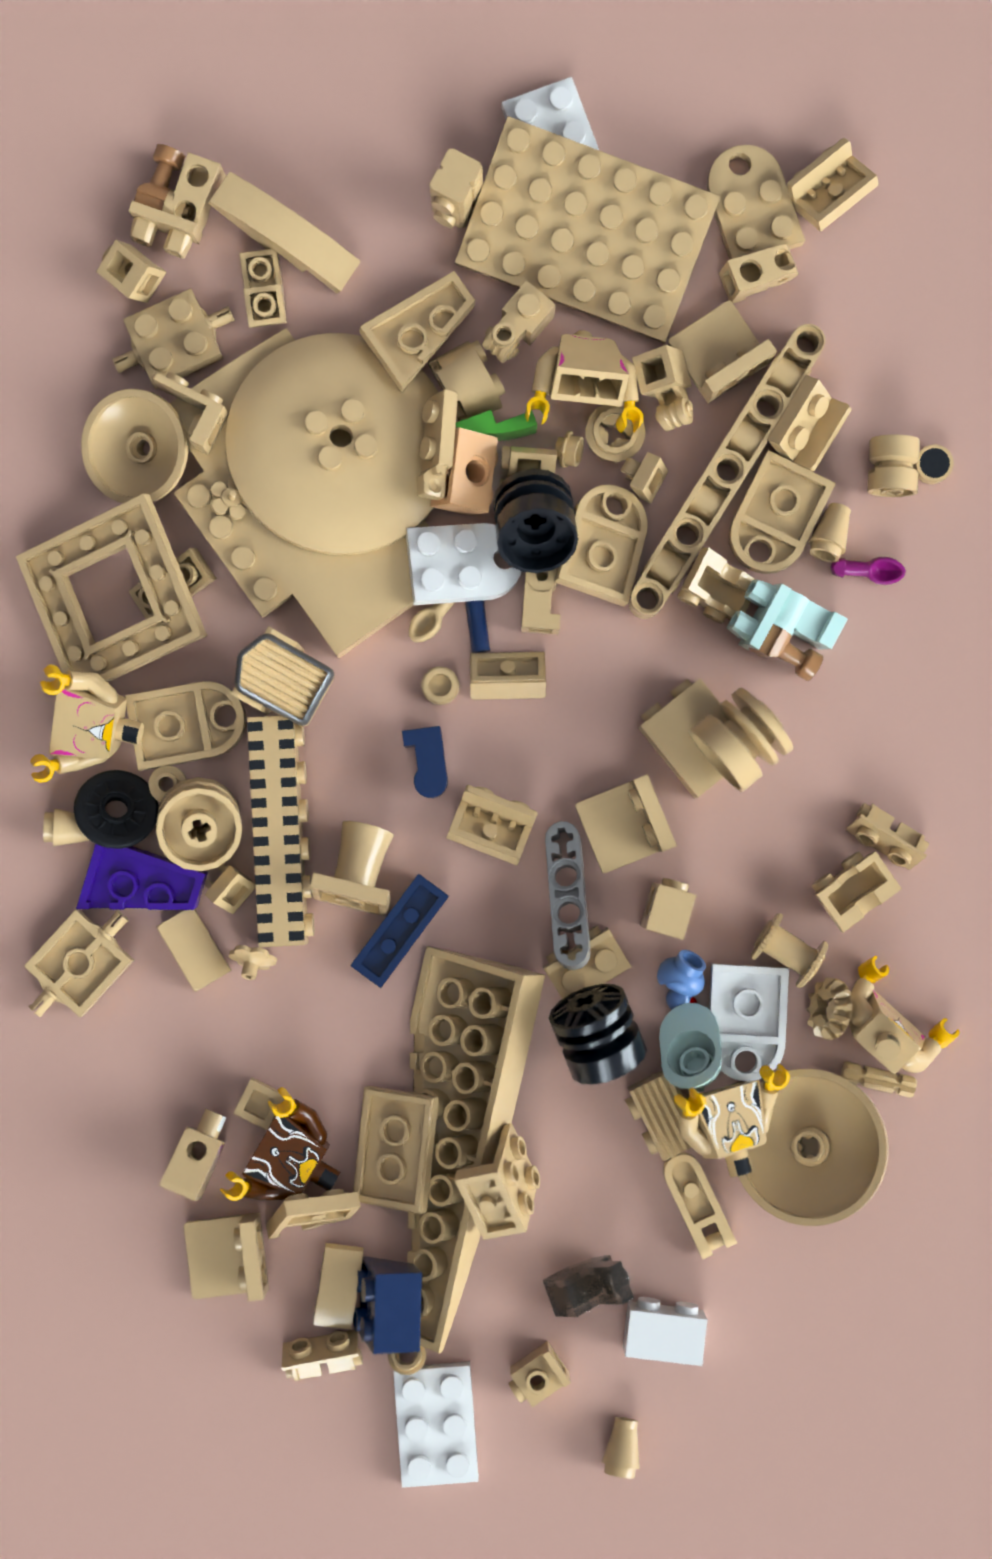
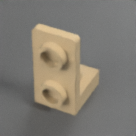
(205, 427)

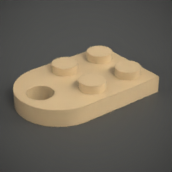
(753, 206)
(779, 512)
(606, 546)
(183, 723)

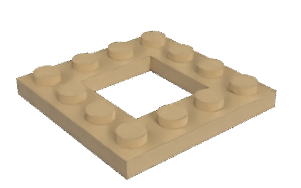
(128, 526)

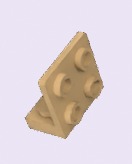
(721, 351)
(625, 824)
(501, 1192)
(227, 1257)

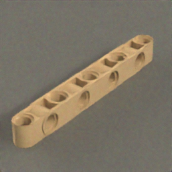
(740, 452)

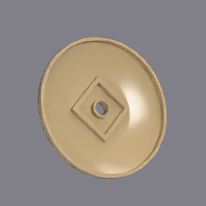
(293, 473)

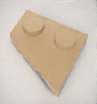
(313, 1212)

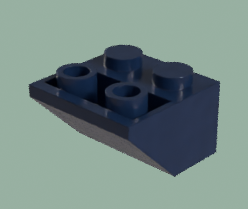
(389, 1306)

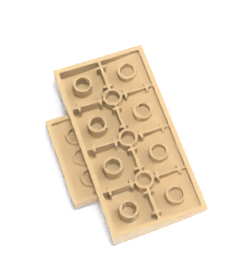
(340, 593)

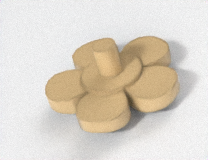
(227, 499)

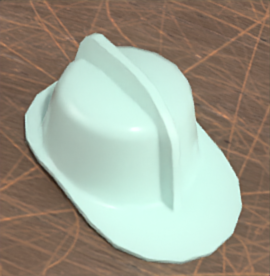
(690, 1047)

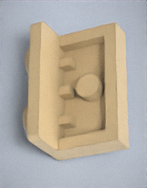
(830, 185)
(492, 824)

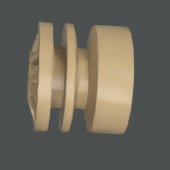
(746, 734)

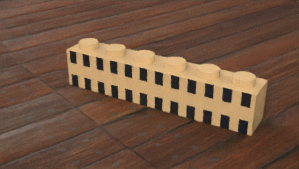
(279, 831)

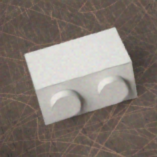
(665, 1331)

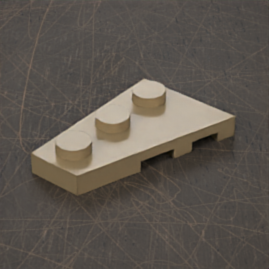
(417, 327)

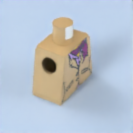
(185, 1172)

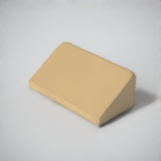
(507, 675)
(193, 949)

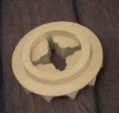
(598, 438)
(838, 1011)

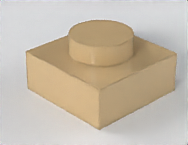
(254, 1103)

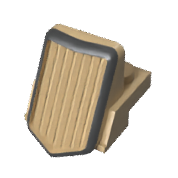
(281, 678)

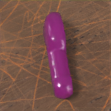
(878, 570)

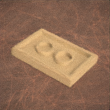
(395, 1149)

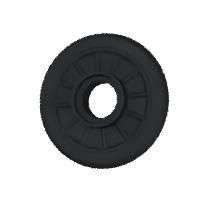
(108, 830)

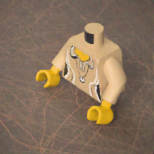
(731, 1118)

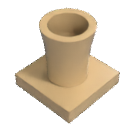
(356, 870)

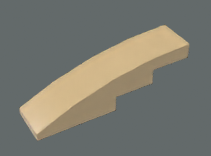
(284, 231)

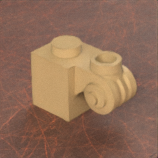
(522, 318)
(665, 376)

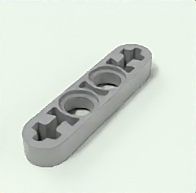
(566, 895)

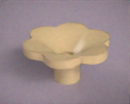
(251, 960)

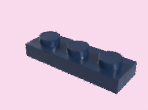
(399, 930)

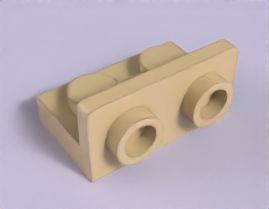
(809, 424)
(604, 964)

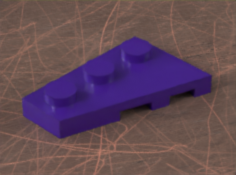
(139, 880)

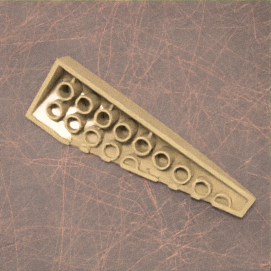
(470, 1051)

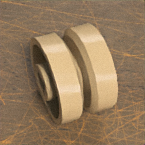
(199, 846)

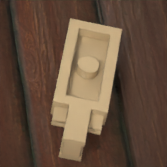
(438, 444)

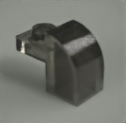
(587, 1286)

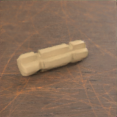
(879, 1079)

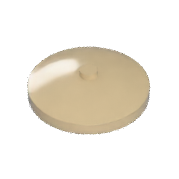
(820, 1151)

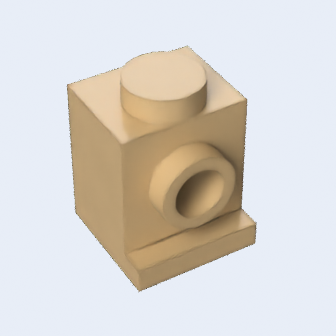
(130, 271)
(541, 1362)

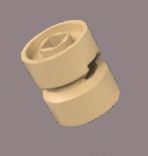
(893, 466)

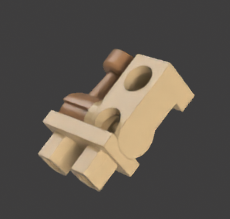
(180, 211)

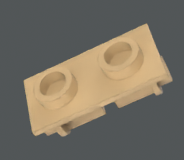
(872, 829)
(305, 1355)

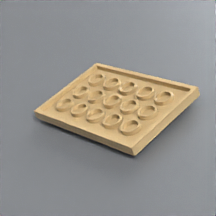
(587, 229)

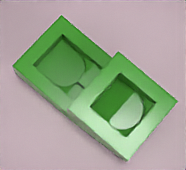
(506, 430)

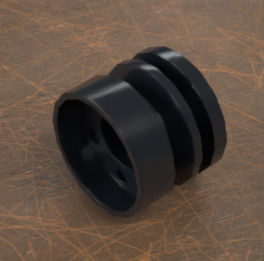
(535, 521)
(597, 1034)

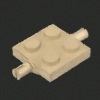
(173, 337)
(78, 963)

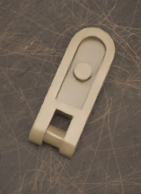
(697, 1203)

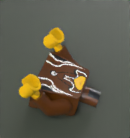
(286, 1156)

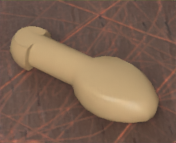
(428, 622)

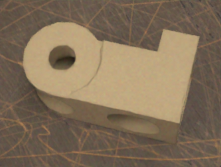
(757, 272)
(537, 604)

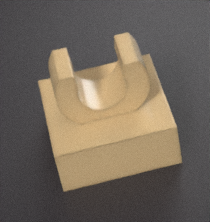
(645, 476)
(229, 889)

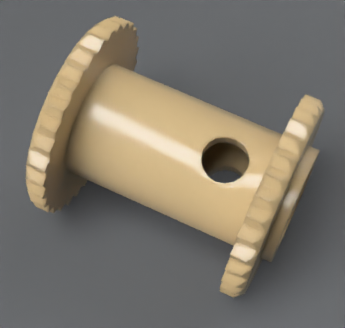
(789, 950)

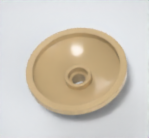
(115, 443)

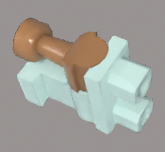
(779, 618)

